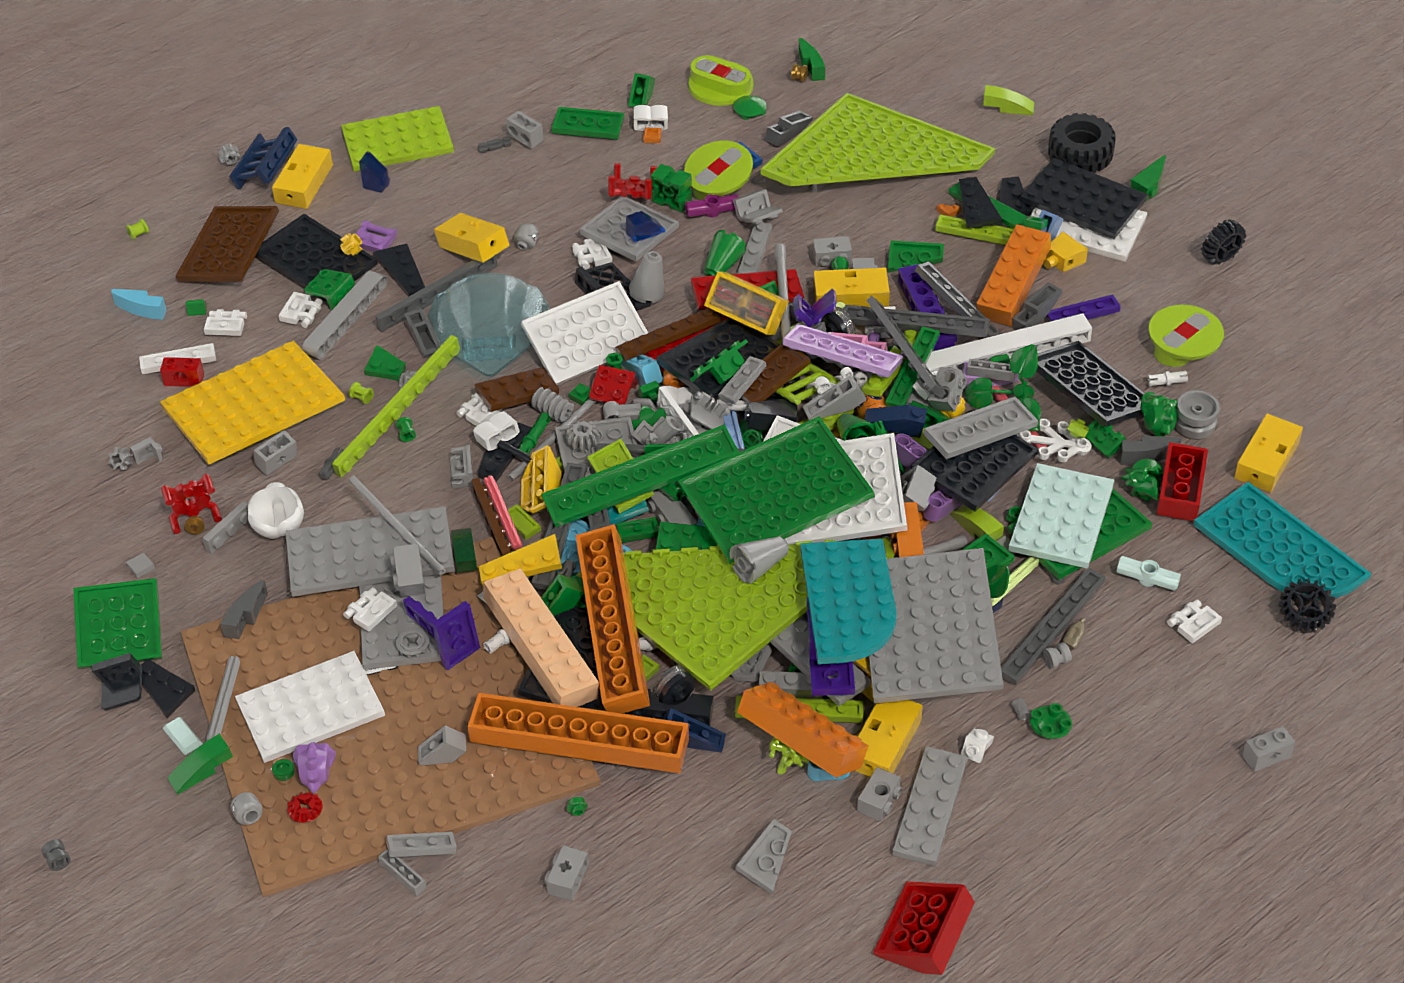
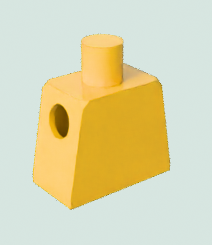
(1065, 253)

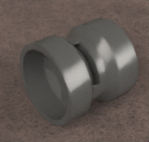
(55, 854)

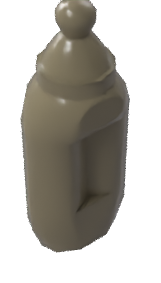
(1074, 634)

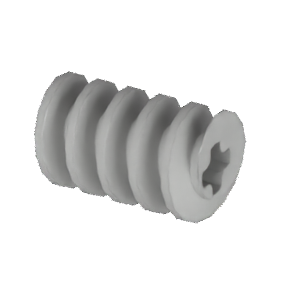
(554, 405)

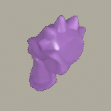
(314, 763)

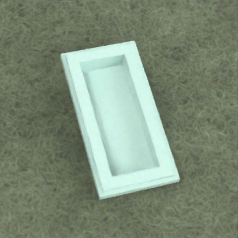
(182, 736)

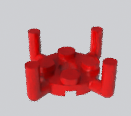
(633, 185)
(177, 499)

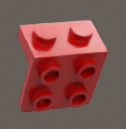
(612, 385)

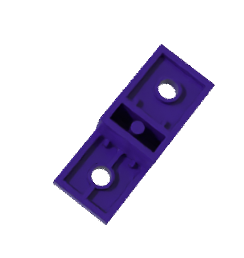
(820, 682)

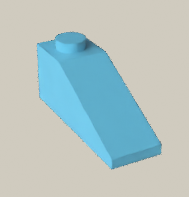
(645, 369)

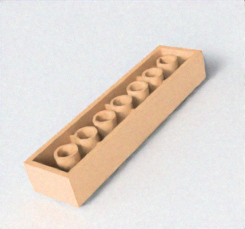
(540, 640)

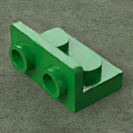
(1104, 438)

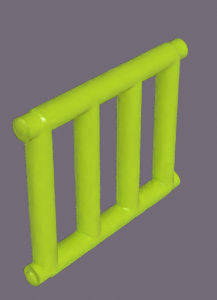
(796, 399)

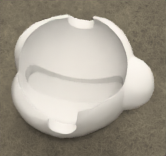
(275, 510)

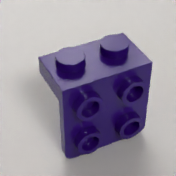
(814, 314)

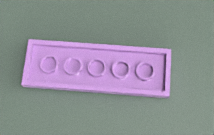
(842, 350)

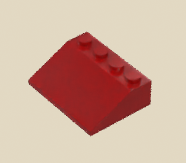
(925, 926)

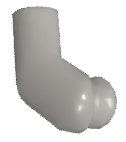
(645, 401)

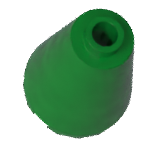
(724, 252)
(853, 427)

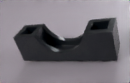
(696, 706)

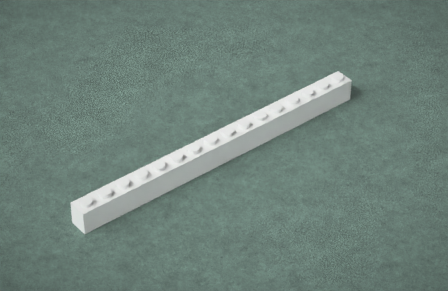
(1043, 336)

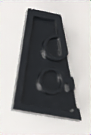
(1010, 195)
(165, 687)

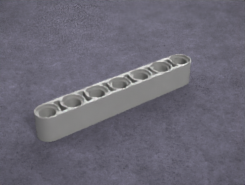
(344, 314)

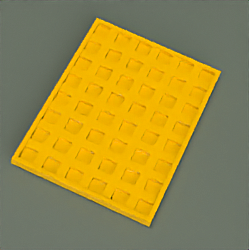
(251, 401)

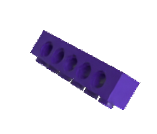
(922, 299)

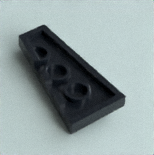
(977, 205)
(401, 267)
(497, 460)

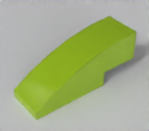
(1007, 100)
(978, 522)

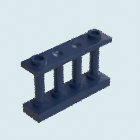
(271, 159)

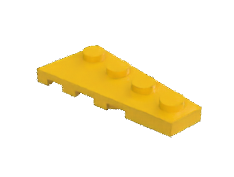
(531, 559)

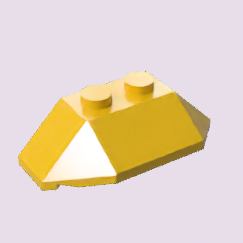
(539, 477)

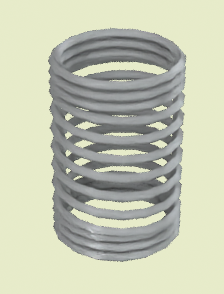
(1022, 706)

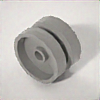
(1197, 414)

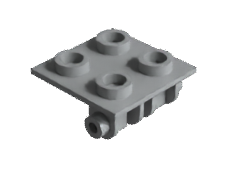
(706, 411)

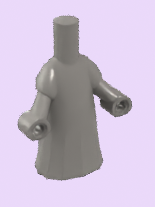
(665, 432)

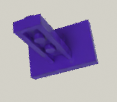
(453, 632)

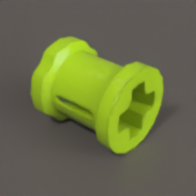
(137, 229)
(360, 392)

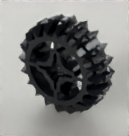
(1223, 242)
(1319, 617)

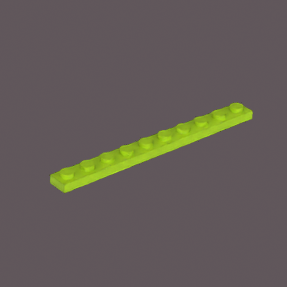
(396, 406)

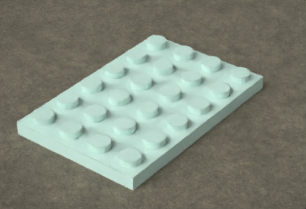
(1062, 515)

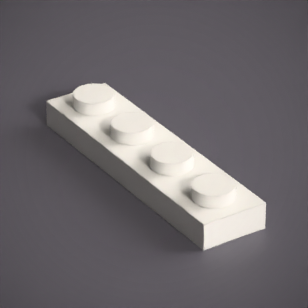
(153, 362)

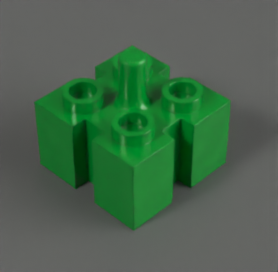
(671, 187)

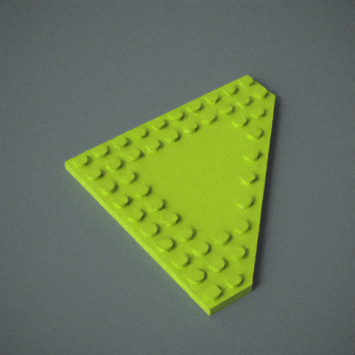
(871, 142)
(705, 613)

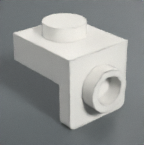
(976, 743)

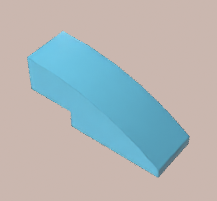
(139, 303)

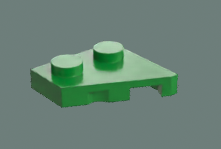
(384, 365)

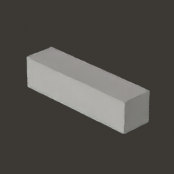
(990, 370)
(402, 873)

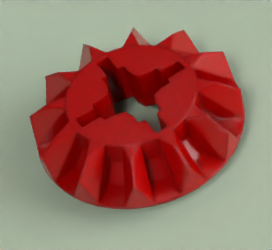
(304, 814)

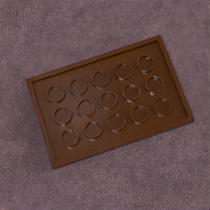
(227, 244)

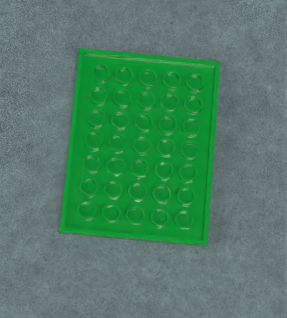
(776, 487)

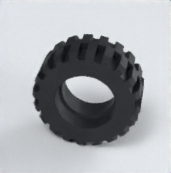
(1095, 139)

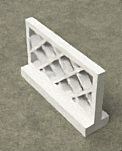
(672, 409)

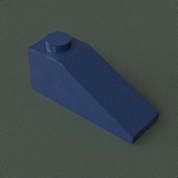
(899, 419)
(700, 735)

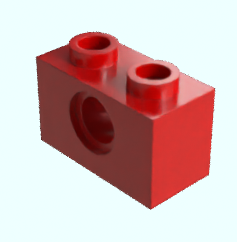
(181, 371)

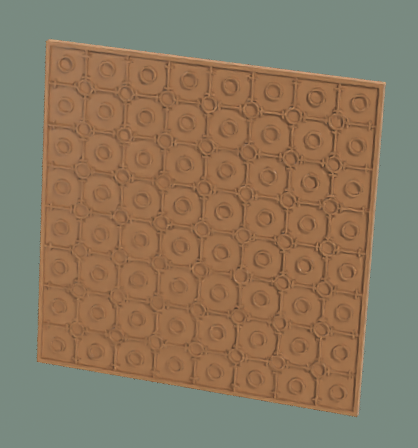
(376, 773)

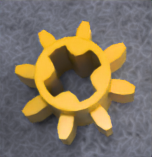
(351, 244)

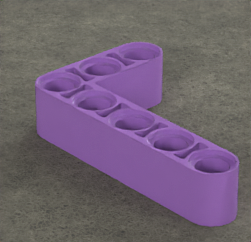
(939, 503)

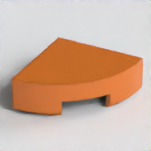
(948, 210)

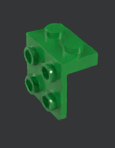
(331, 285)

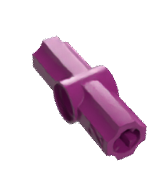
(710, 206)

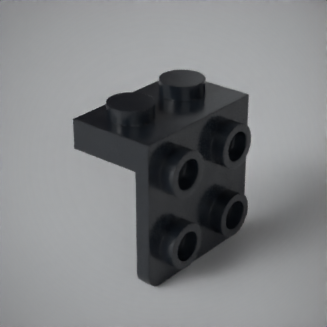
(120, 681)

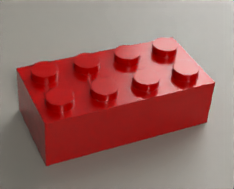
(1182, 481)

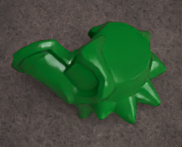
(1159, 413)
(1144, 478)

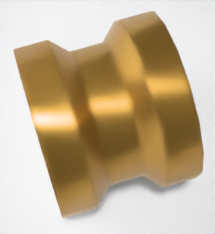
(799, 72)

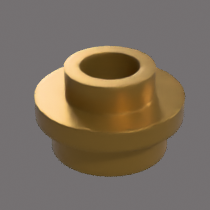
(194, 521)

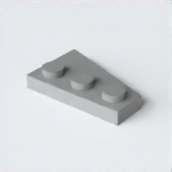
(765, 856)

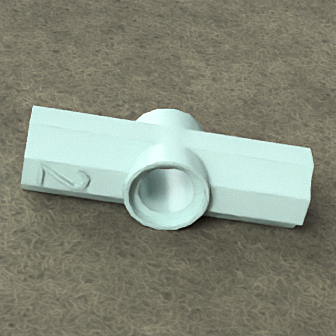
(1148, 573)

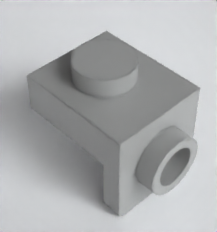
(146, 450)

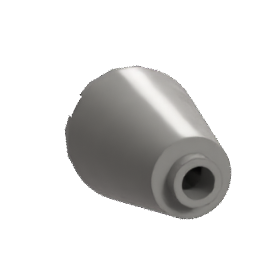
(648, 279)
(757, 557)

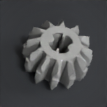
(582, 435)

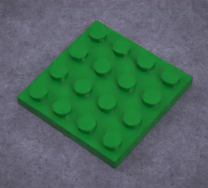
(117, 621)

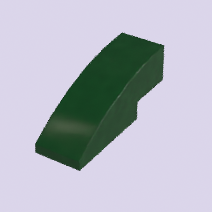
(464, 550)

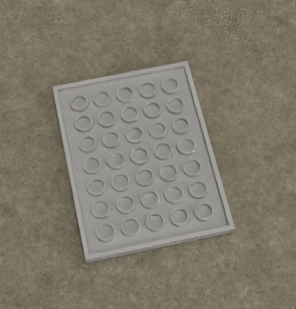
(942, 629)

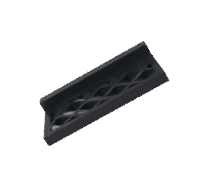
(590, 284)

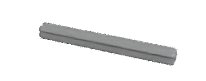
(224, 697)

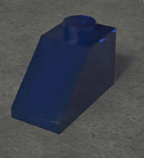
(373, 173)
(642, 226)

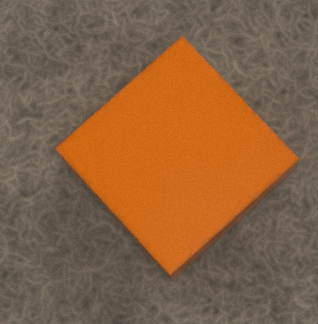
(652, 135)

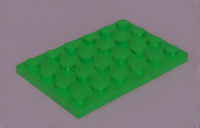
(1120, 525)

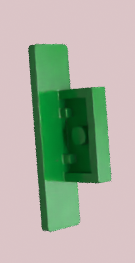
(724, 366)

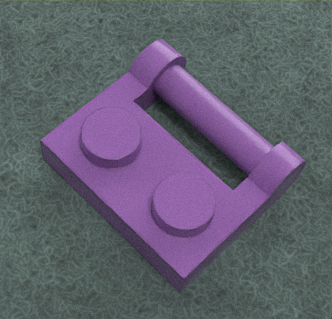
(372, 241)

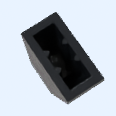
(763, 413)

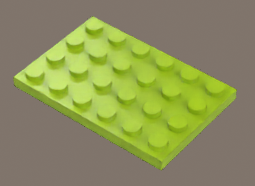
(398, 137)

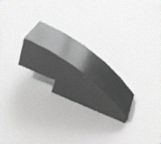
(787, 127)
(1037, 307)
(421, 332)
(1148, 448)
(244, 610)

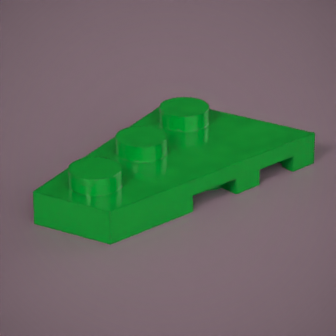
(913, 253)

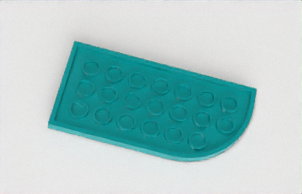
(1278, 543)
(848, 598)

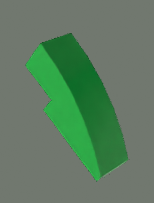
(810, 57)
(200, 764)

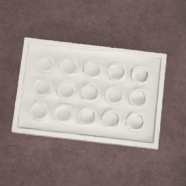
(1099, 244)
(583, 332)
(309, 706)

